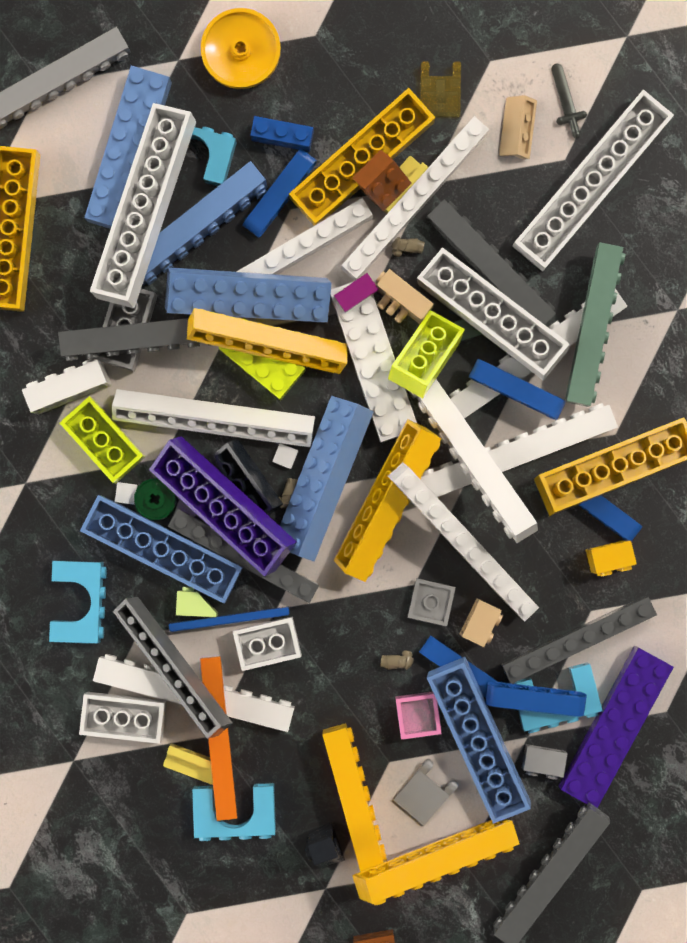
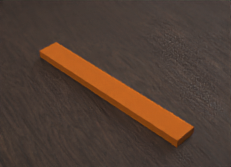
(220, 745)

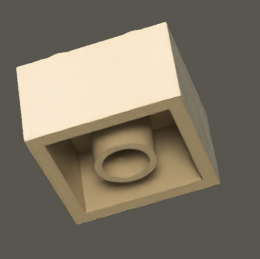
(481, 622)

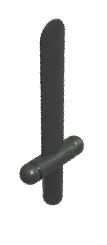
(571, 115)

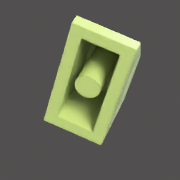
(193, 604)

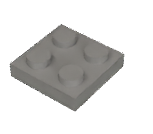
(431, 602)

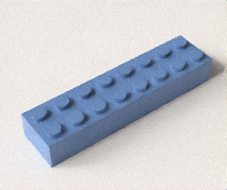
(138, 96)
(205, 219)
(248, 294)
(324, 475)
(161, 548)
(479, 740)

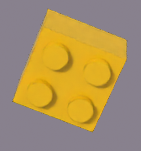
(611, 557)

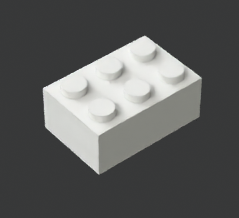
(267, 643)

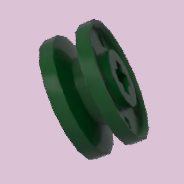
(144, 496)

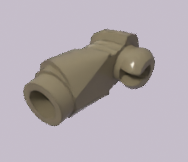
(407, 245)
(287, 493)
(397, 661)

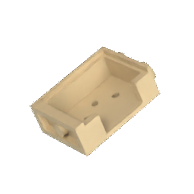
(403, 297)

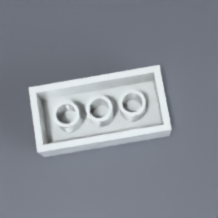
(66, 387)
(123, 717)

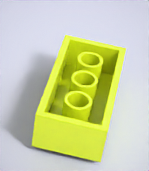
(426, 354)
(272, 374)
(102, 439)

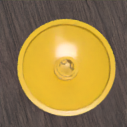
(240, 48)

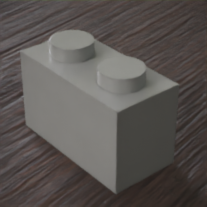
(544, 761)

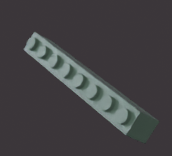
(594, 324)

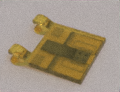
(441, 93)

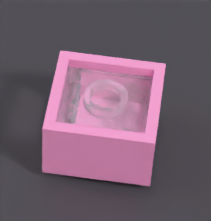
(418, 715)

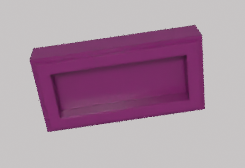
(356, 292)

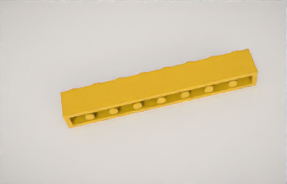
(266, 341)

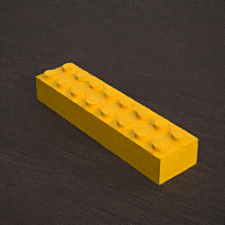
(389, 131)
(17, 208)
(613, 467)
(385, 502)
(354, 796)
(435, 860)

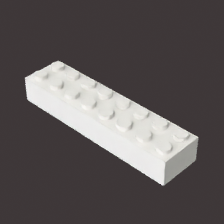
(493, 314)
(373, 362)

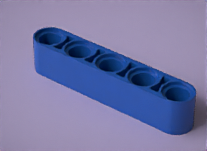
(278, 193)
(517, 389)
(612, 517)
(442, 655)
(536, 699)

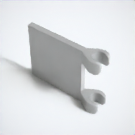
(423, 796)

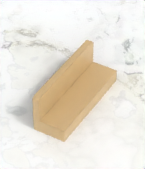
(518, 126)

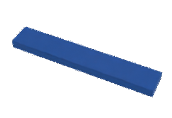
(227, 619)

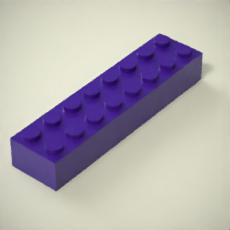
(222, 506)
(615, 727)

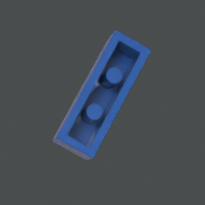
(282, 133)

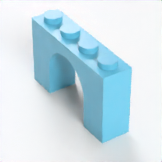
(221, 152)
(91, 577)
(582, 681)
(260, 824)

